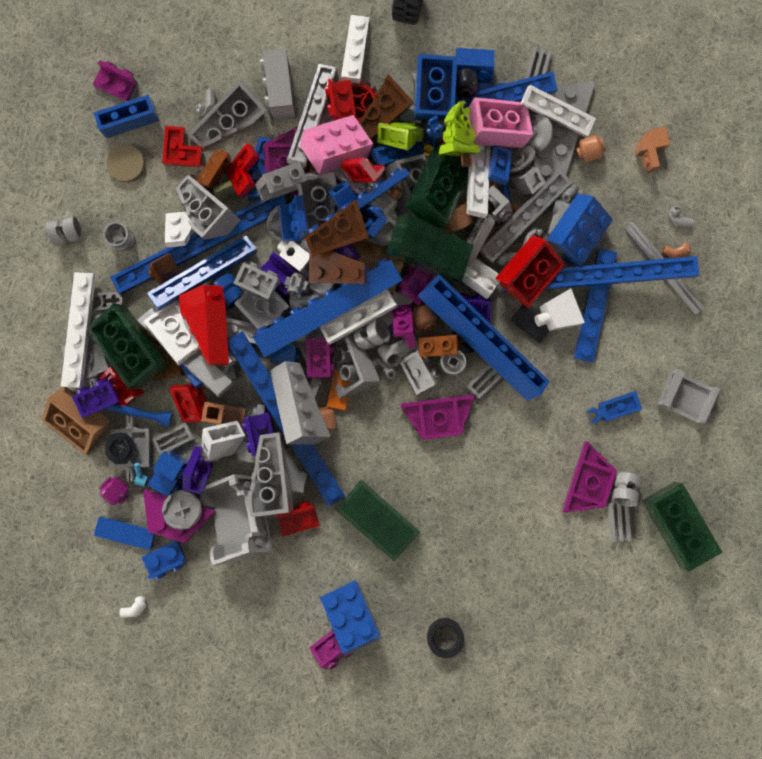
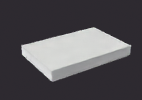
(173, 333)

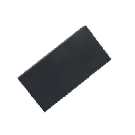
(525, 320)

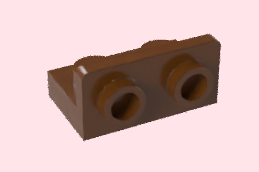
(163, 269)

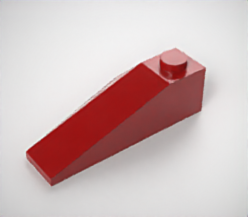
(207, 321)

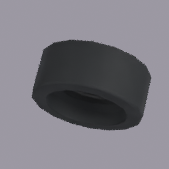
(445, 653)

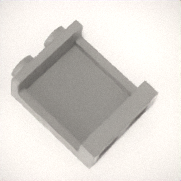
(280, 182)
(688, 397)

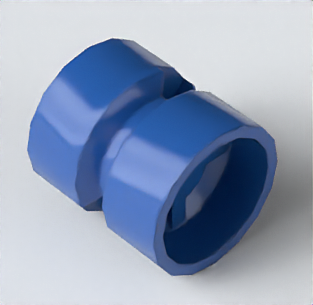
(230, 290)

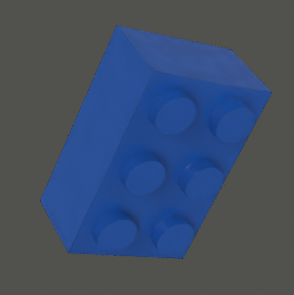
(434, 86)
(579, 229)
(351, 617)

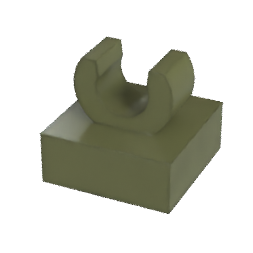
(225, 192)

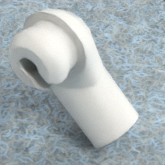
(136, 609)

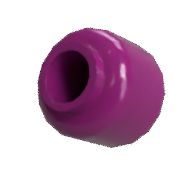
(114, 491)

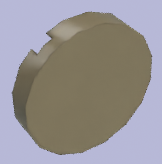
(125, 163)

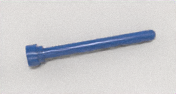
(163, 418)

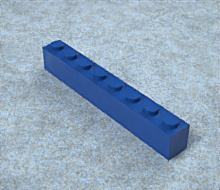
(325, 309)
(483, 338)

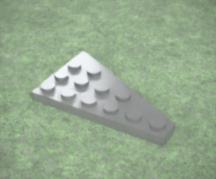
(563, 141)

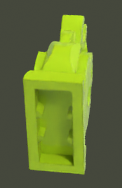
(459, 133)
(400, 134)

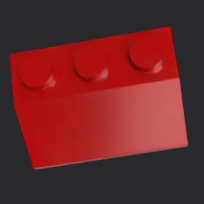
(530, 271)

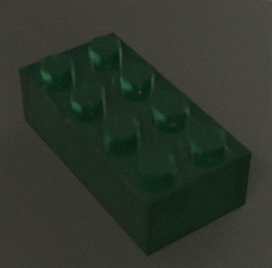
(438, 188)
(429, 248)
(127, 346)
(377, 520)
(682, 526)

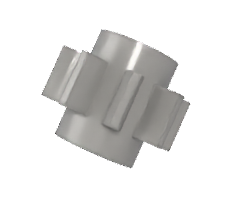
(296, 285)

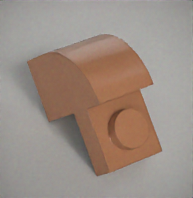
(649, 145)
(459, 218)
(222, 414)

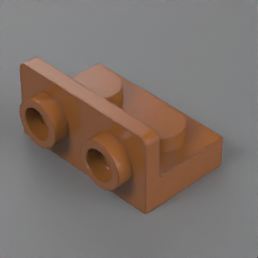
(214, 169)
(439, 346)

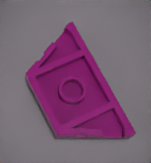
(277, 152)
(439, 416)
(590, 481)
(156, 522)

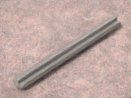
(653, 254)

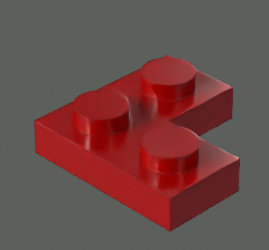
(176, 153)
(239, 168)

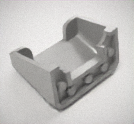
(236, 531)

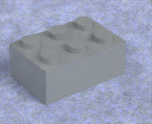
(278, 84)

